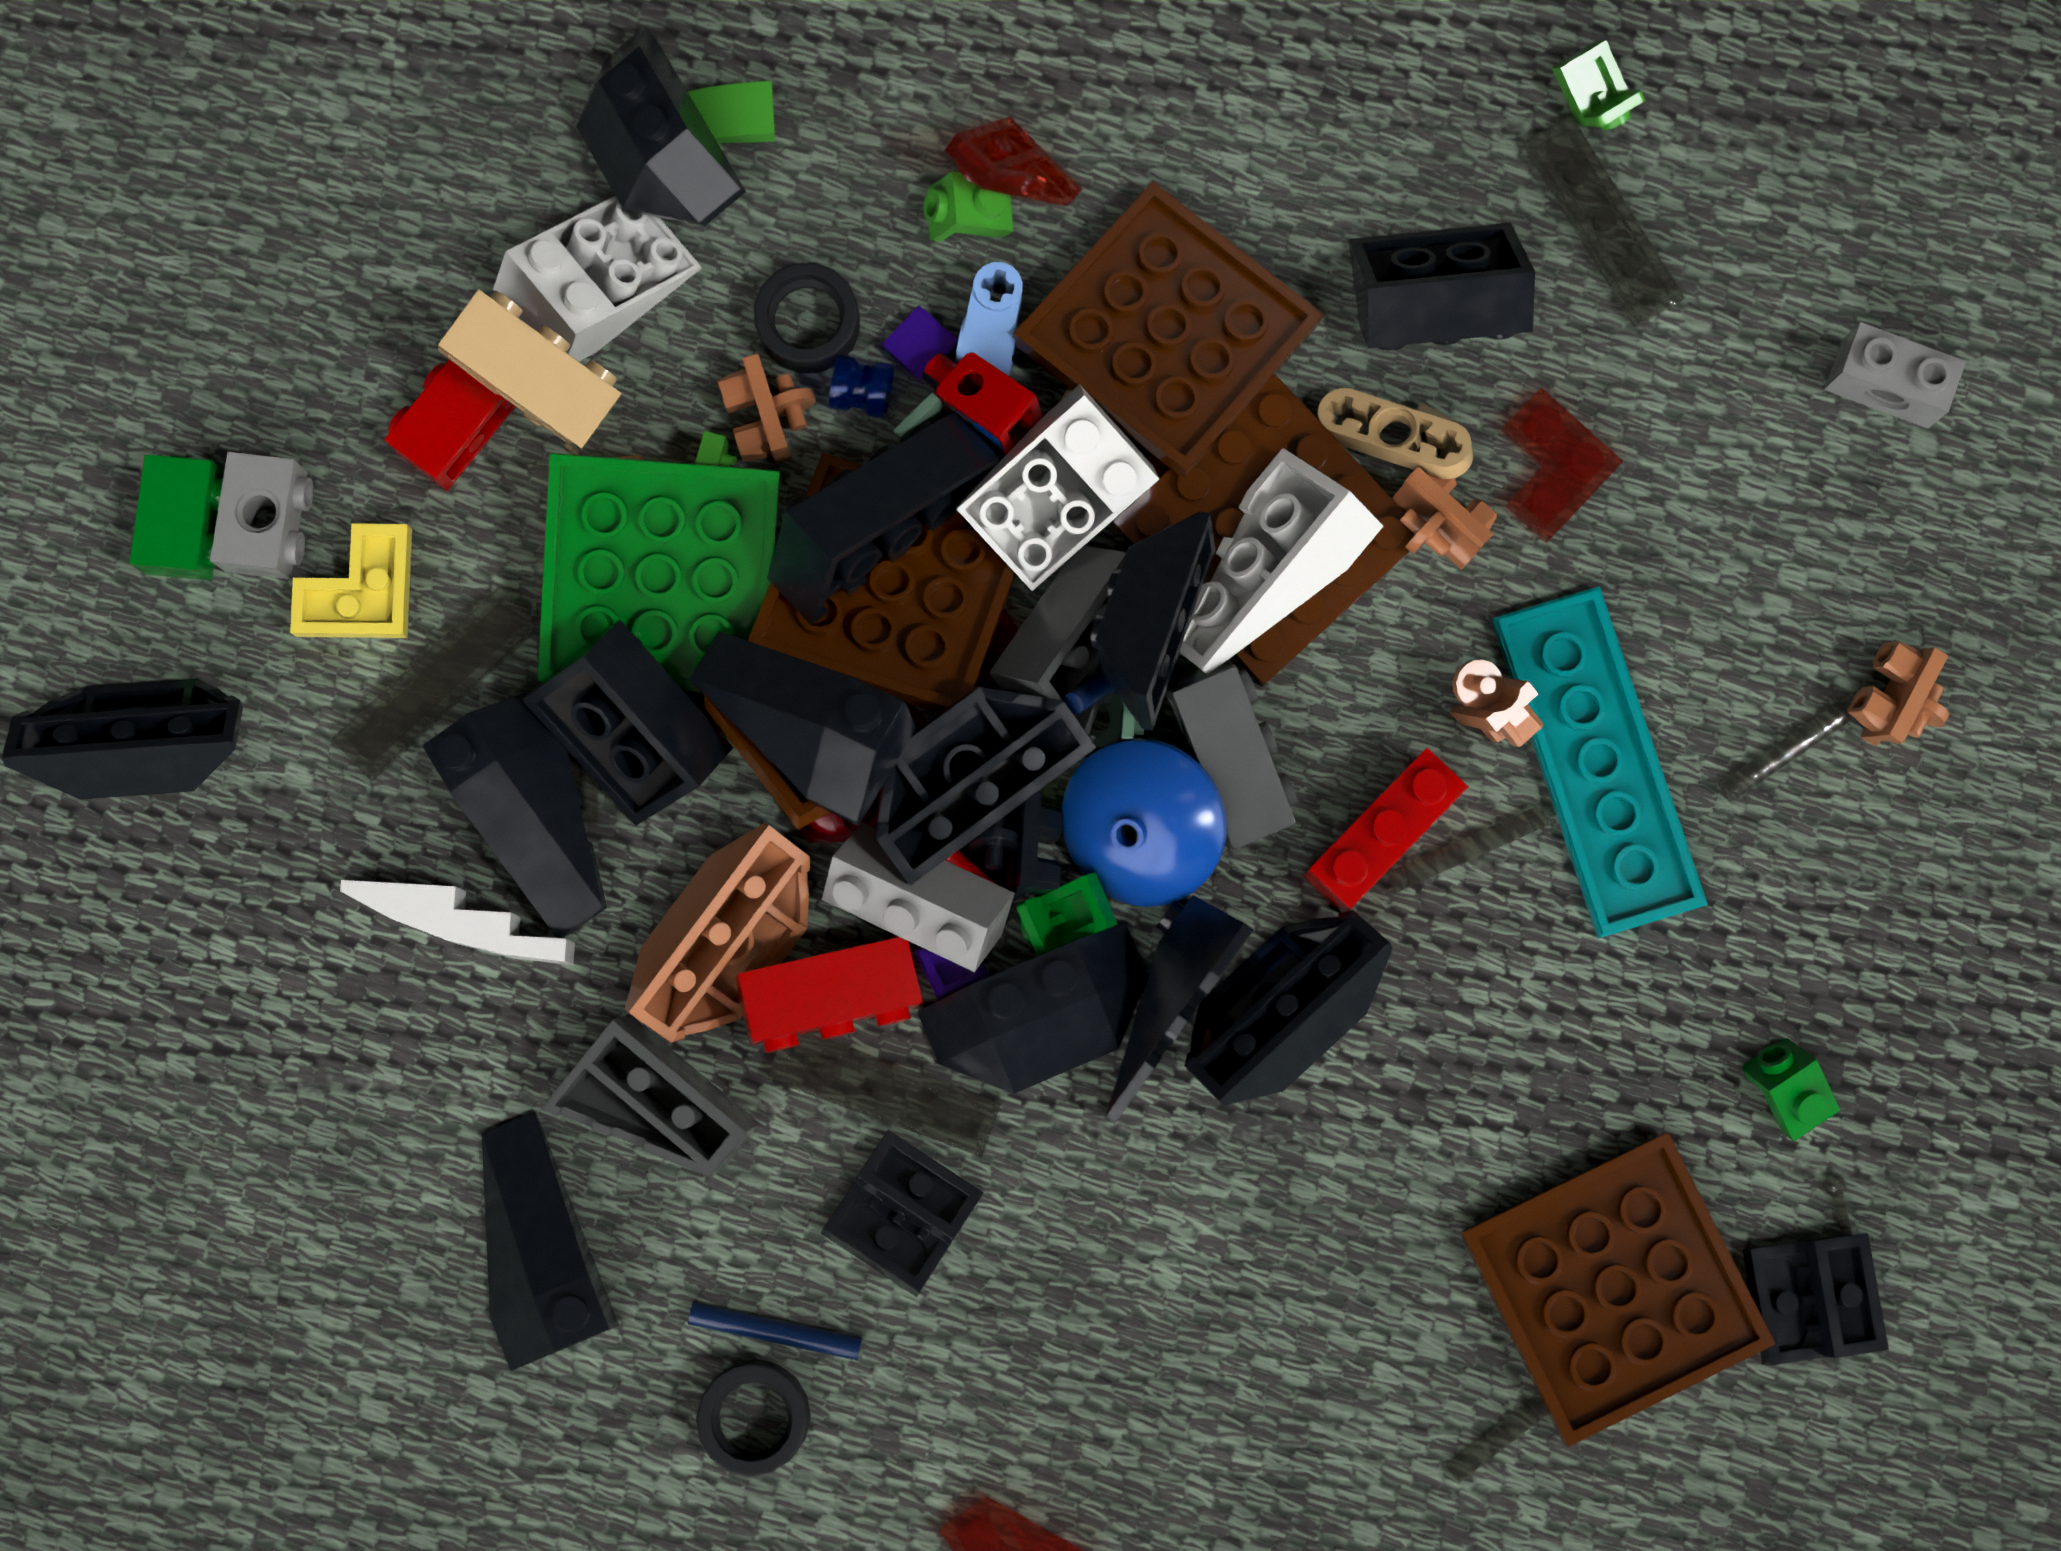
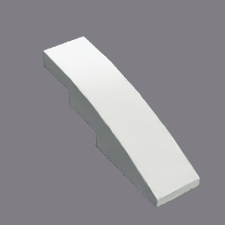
(443, 914)

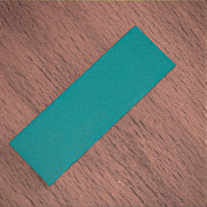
(1600, 763)

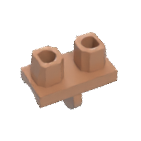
(751, 388)
(1442, 520)
(1908, 699)
(1494, 703)

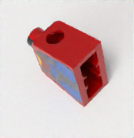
(985, 399)

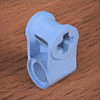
(991, 324)

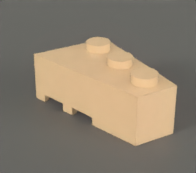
(530, 369)

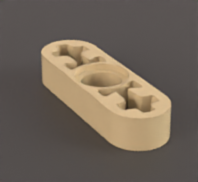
(1384, 412)

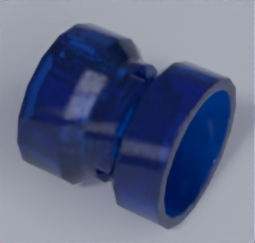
(860, 386)

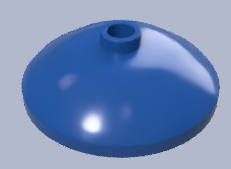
(1168, 804)

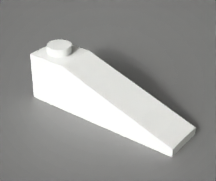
(1288, 546)

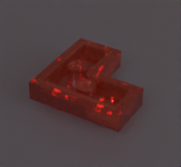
(1570, 461)

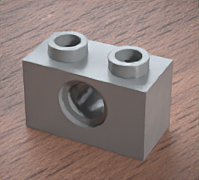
(1895, 375)
(247, 488)

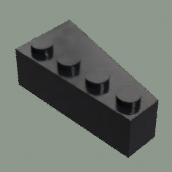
(875, 512)

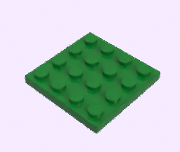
(659, 549)

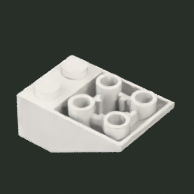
(594, 274)
(1057, 488)

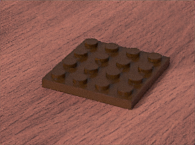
(1167, 328)
(1218, 486)
(913, 625)
(1617, 1289)

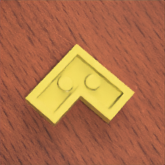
(370, 600)

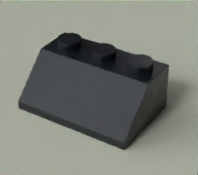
(1442, 286)
(628, 724)

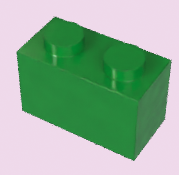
(176, 517)

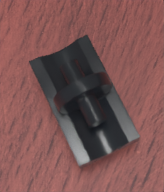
(1013, 848)

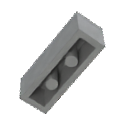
(941, 912)

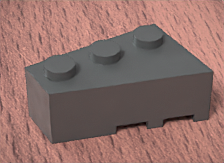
(1054, 643)
(1233, 748)
(652, 1098)

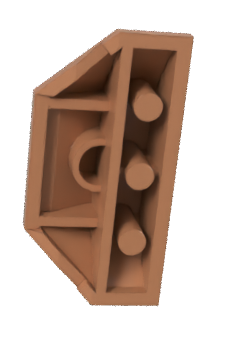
(730, 919)

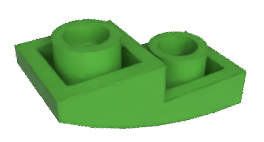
(737, 111)

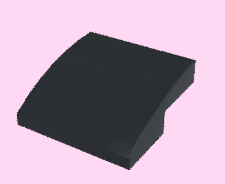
(902, 1213)
(1817, 1298)

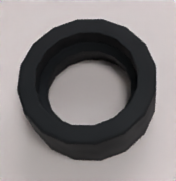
(789, 280)
(709, 1422)

